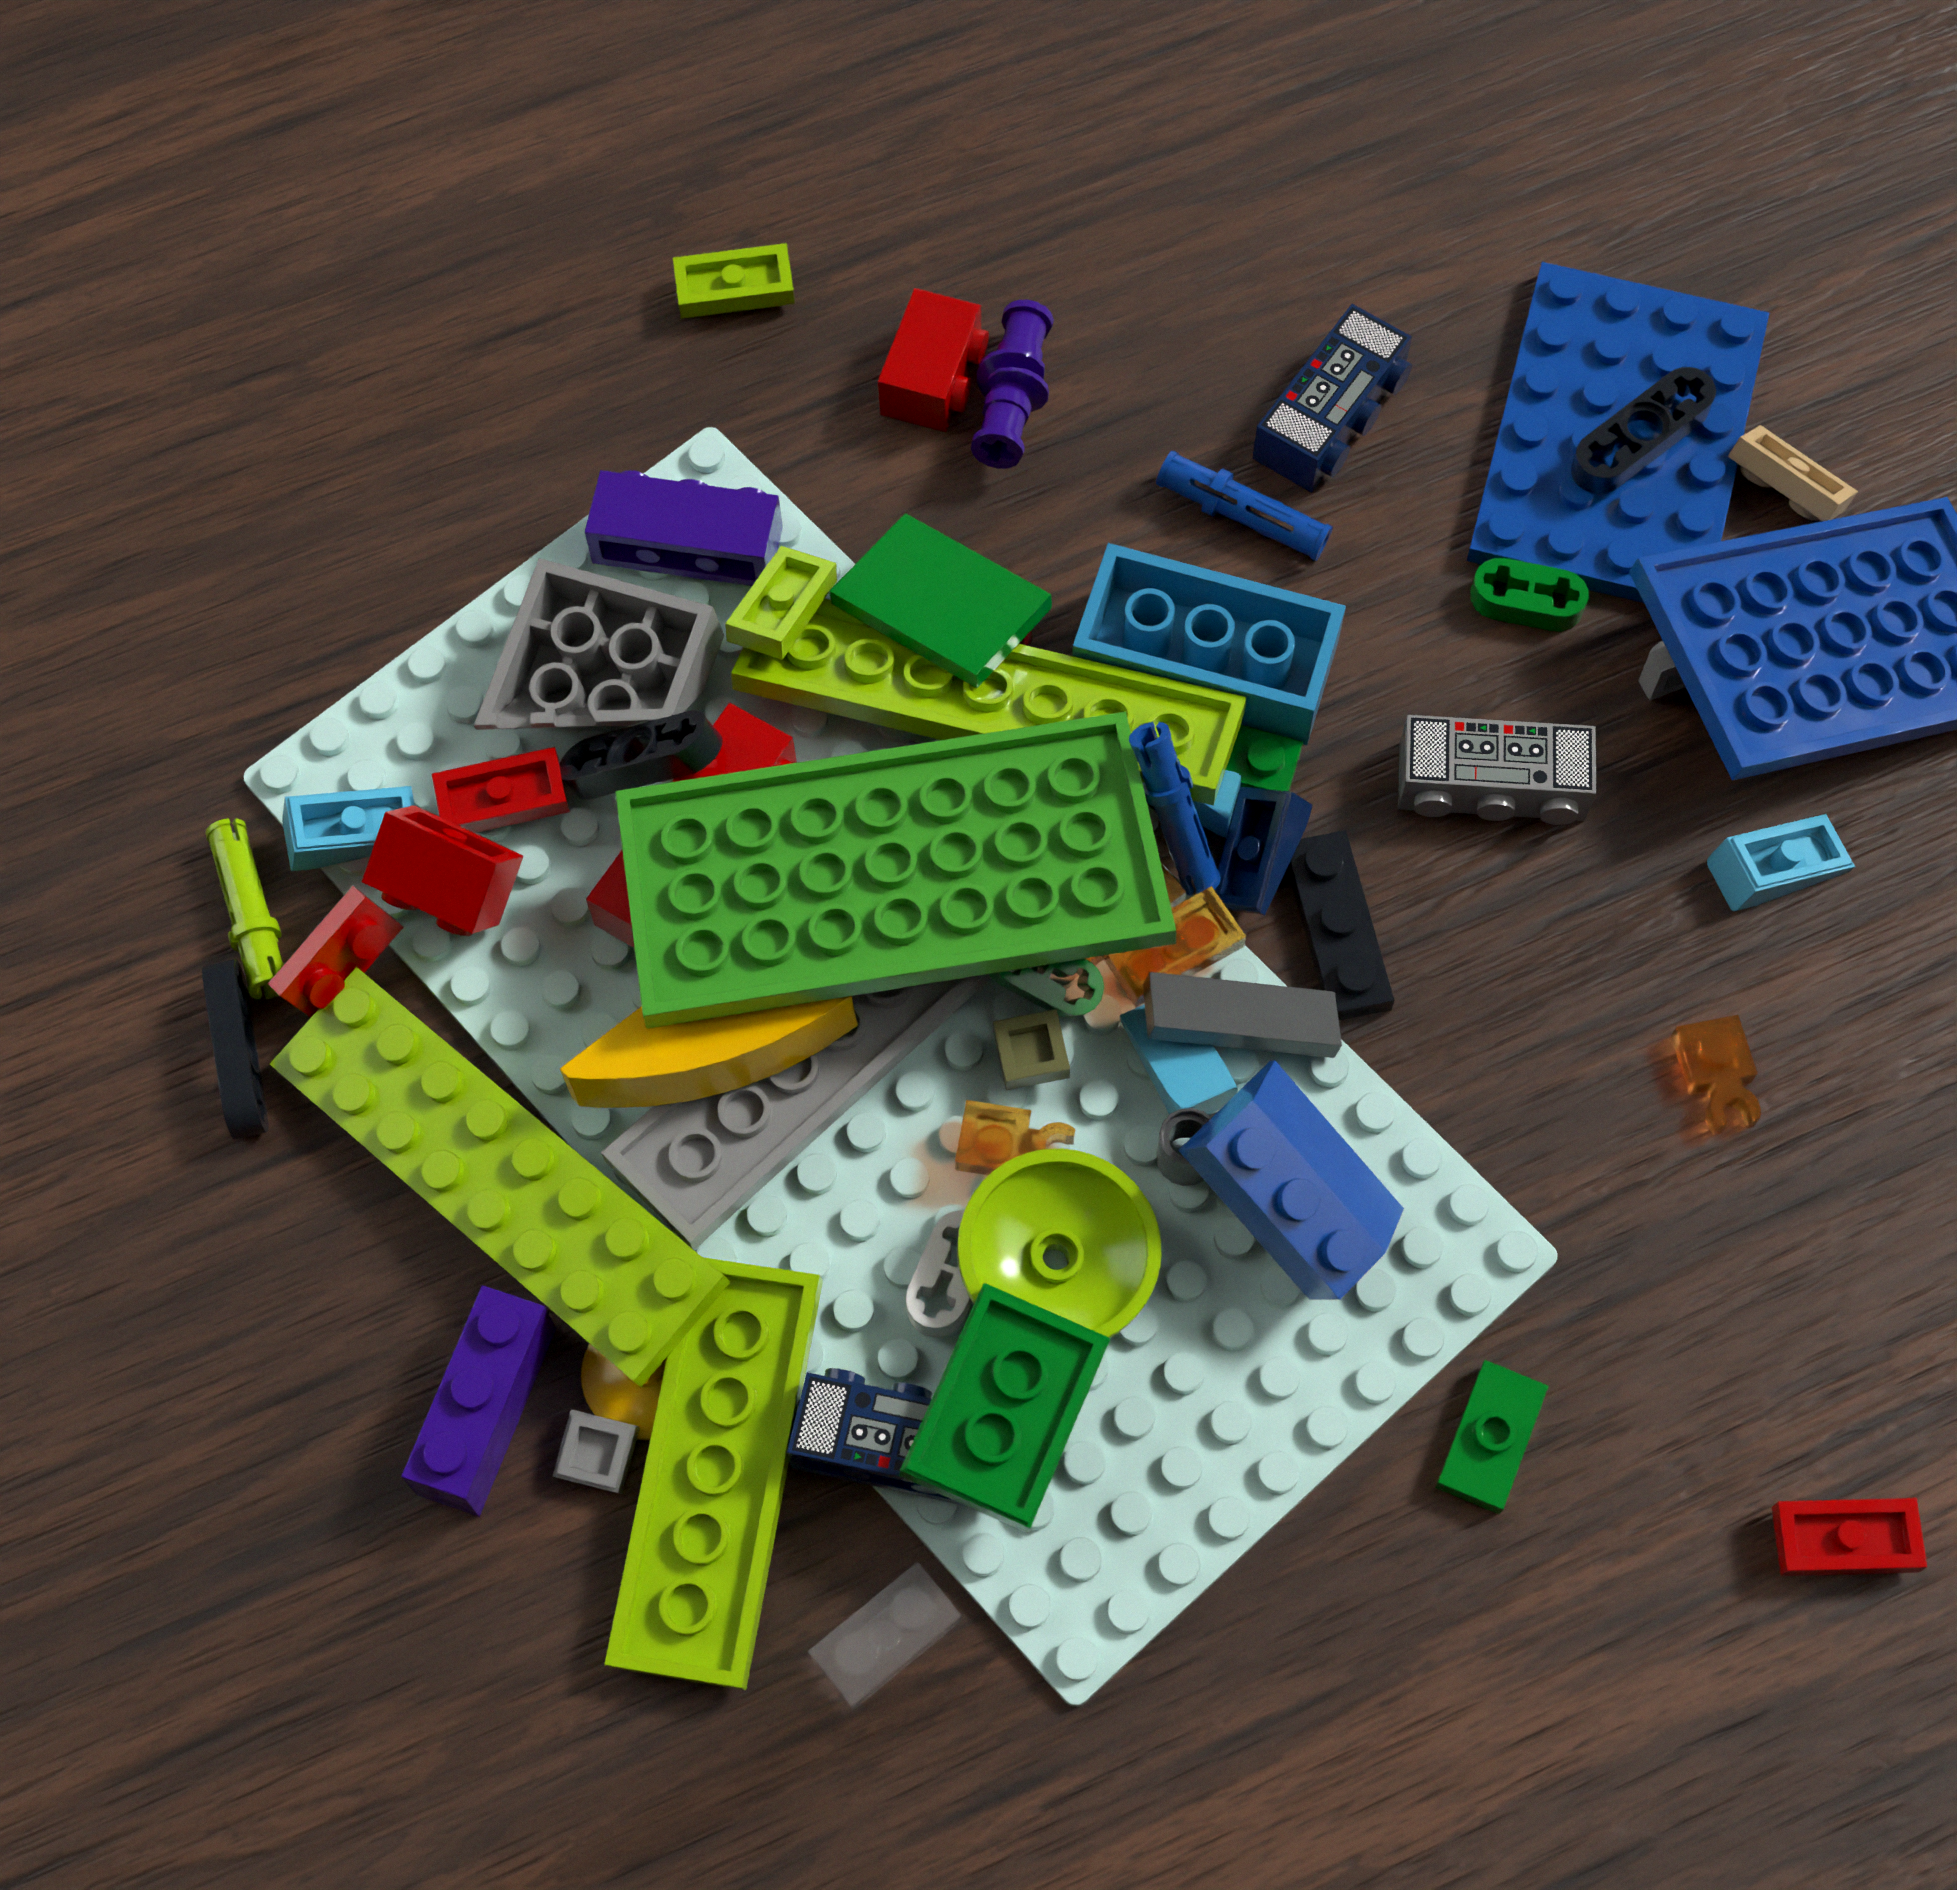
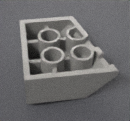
(599, 654)

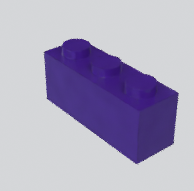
(682, 527)
(479, 1401)

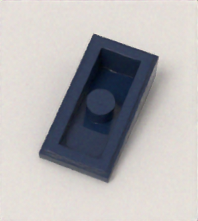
(1260, 847)

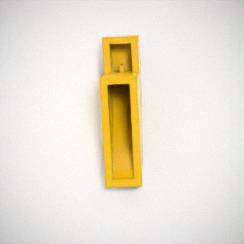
(702, 1056)

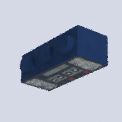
(1333, 399)
(858, 1430)

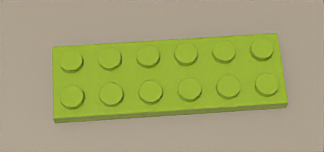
(715, 1481)

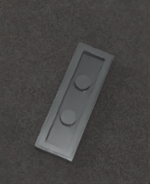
(1241, 1015)

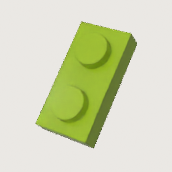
(733, 280)
(781, 602)

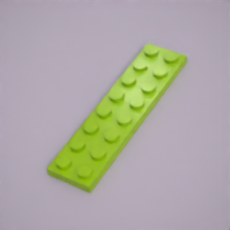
(868, 677)
(501, 1177)

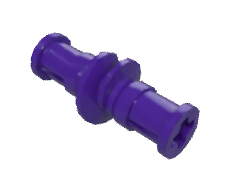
(1012, 384)

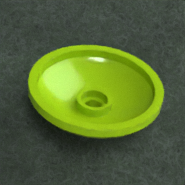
(1070, 1206)

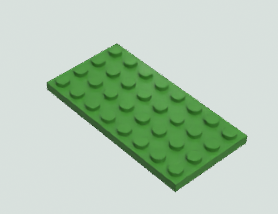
(890, 869)

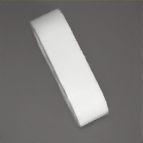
(928, 1276)

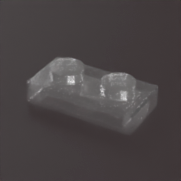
(885, 1635)

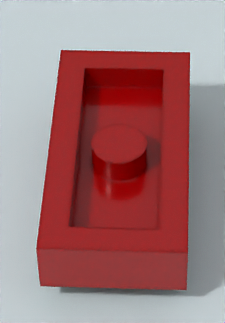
(502, 791)
(345, 939)
(1849, 1537)

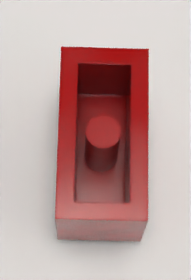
(931, 360)
(441, 870)

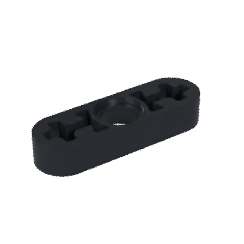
(1632, 452)
(640, 755)
(235, 1049)

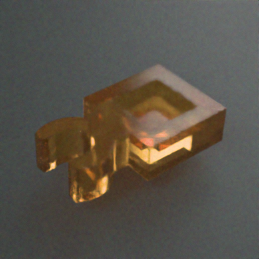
(1719, 1061)
(999, 1133)

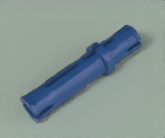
(1180, 476)
(1168, 791)

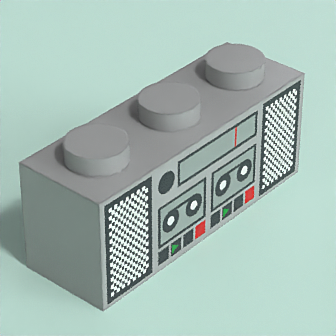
(1497, 768)

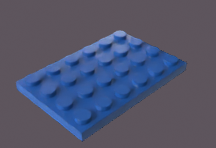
(1581, 360)
(1814, 634)

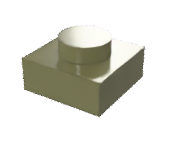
(1031, 1049)

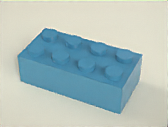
(1214, 635)

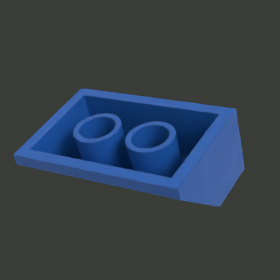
(1295, 1185)

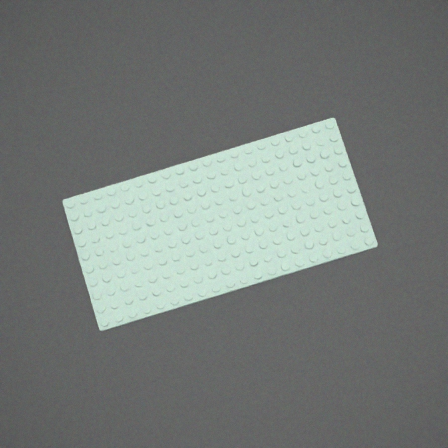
(1229, 1378)

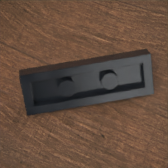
(1339, 925)

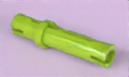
(252, 930)

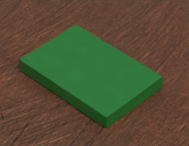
(941, 600)
(1005, 1407)

